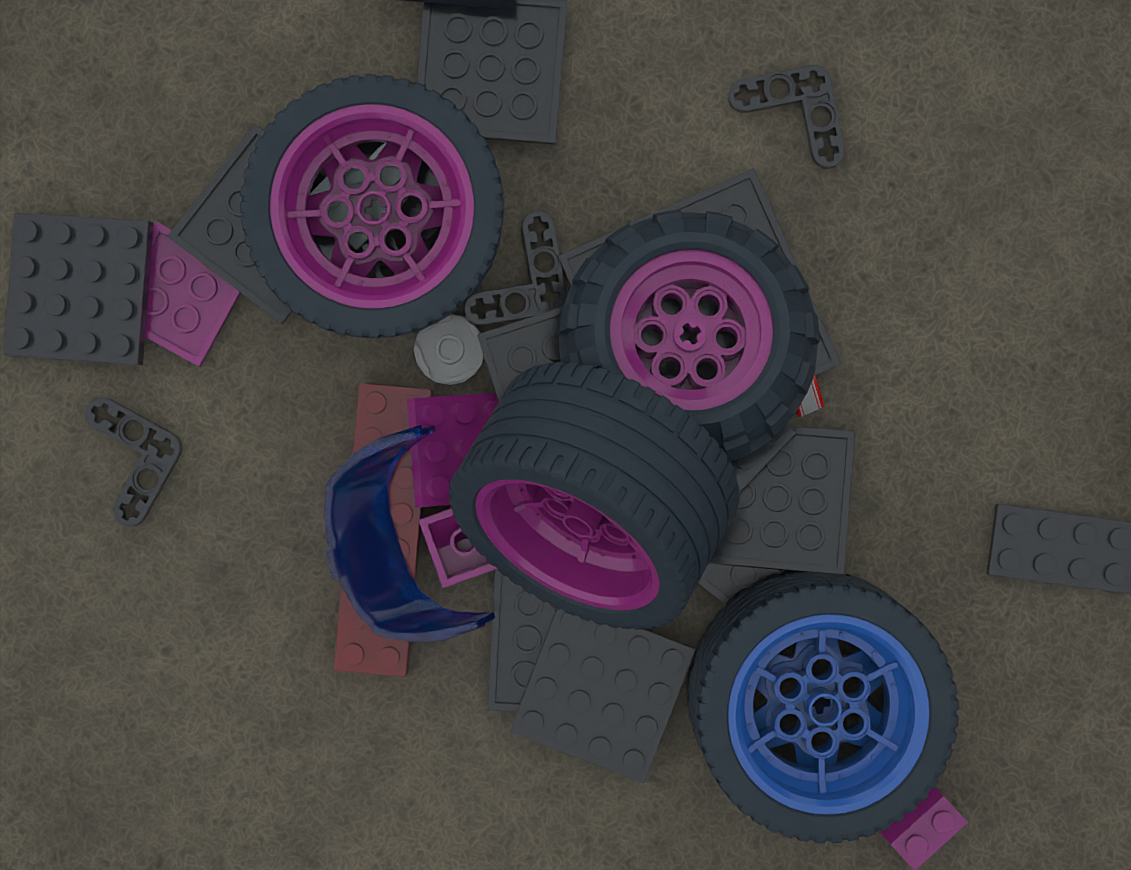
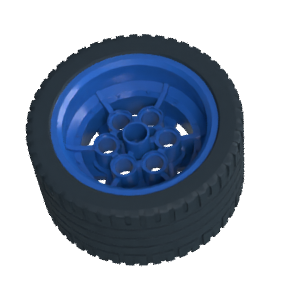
(901, 746)

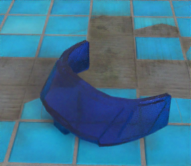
(368, 554)

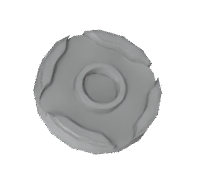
(457, 359)

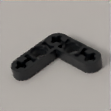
(809, 101)
(531, 292)
(149, 459)

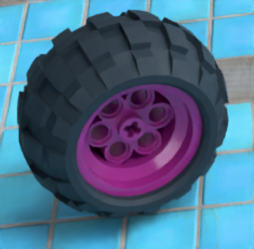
(695, 260)

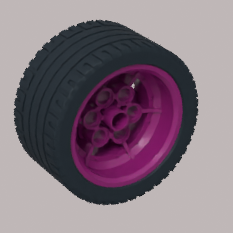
(323, 133)
(595, 495)

